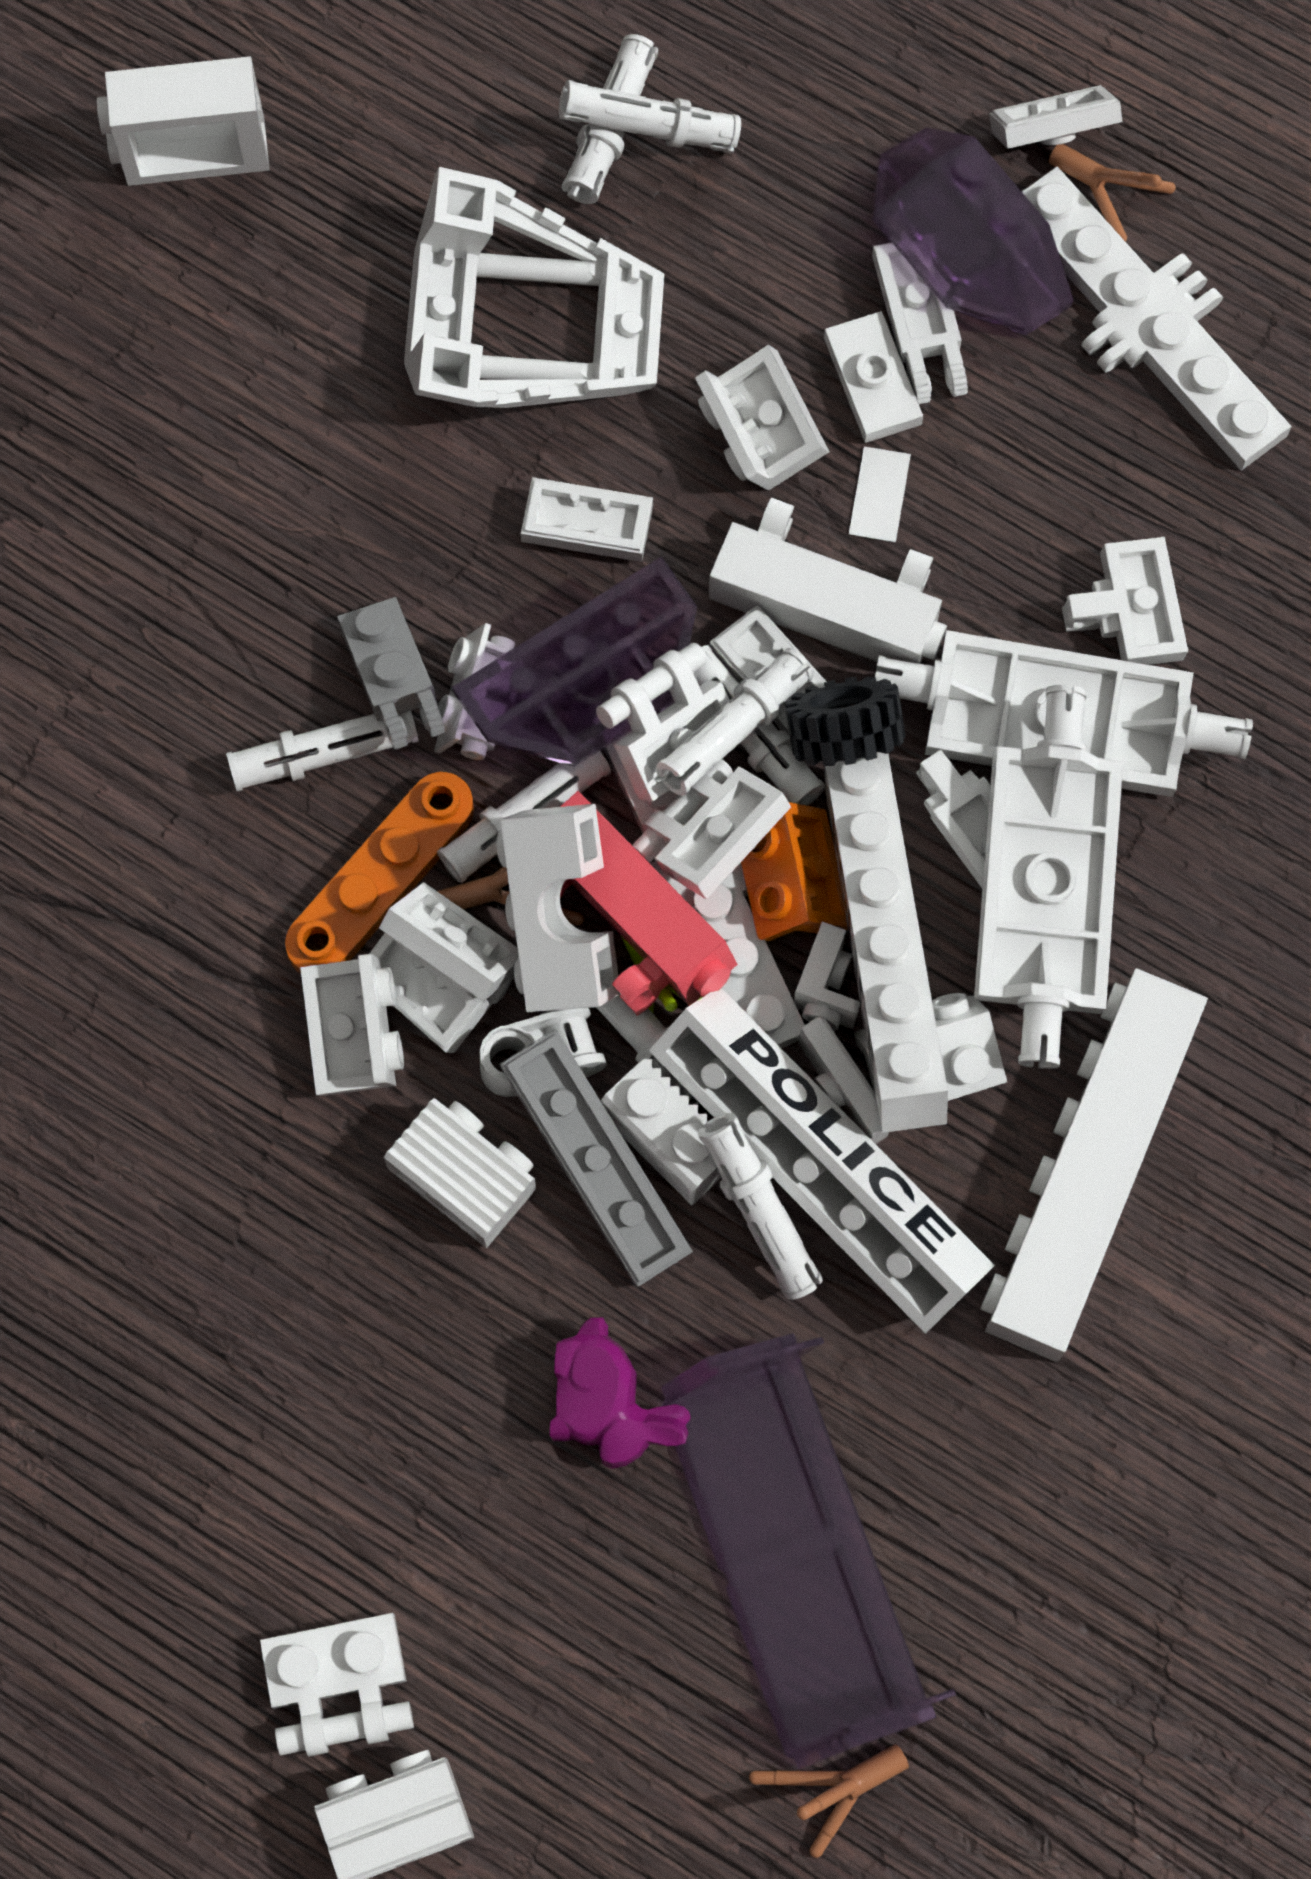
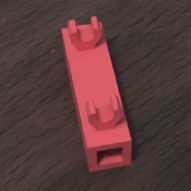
(655, 921)

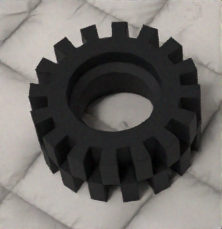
(845, 721)

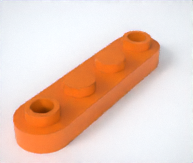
(381, 872)

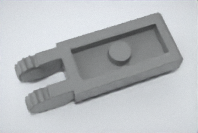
(390, 668)

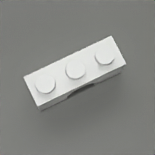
(555, 961)

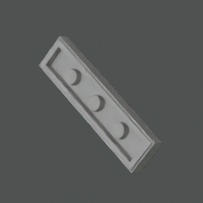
(595, 1158)

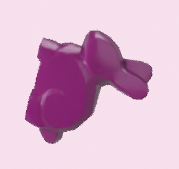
(599, 1400)

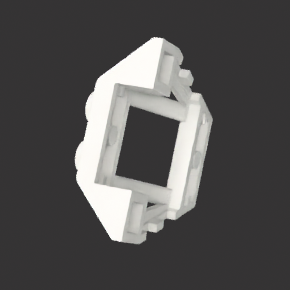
(442, 299)

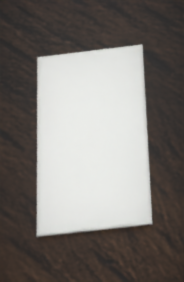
(879, 494)

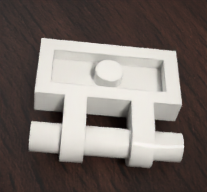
(659, 735)
(711, 827)
(335, 1663)

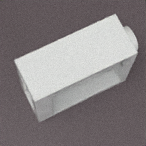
(184, 121)

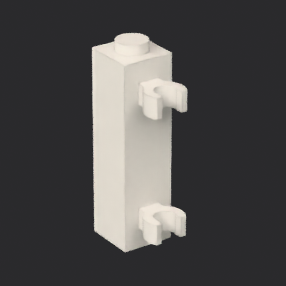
(826, 595)

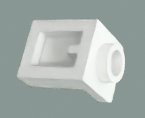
(826, 968)

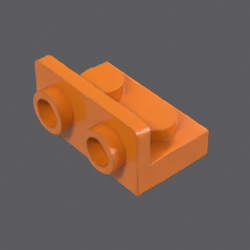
(795, 876)

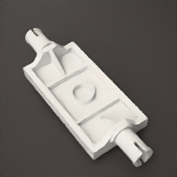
(995, 695)
(1049, 878)

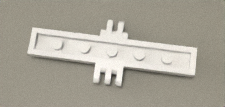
(1156, 322)
(756, 979)

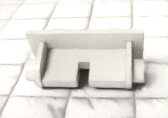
(468, 657)

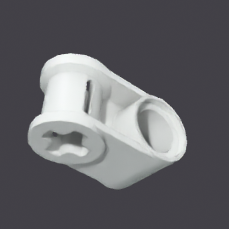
(525, 1032)

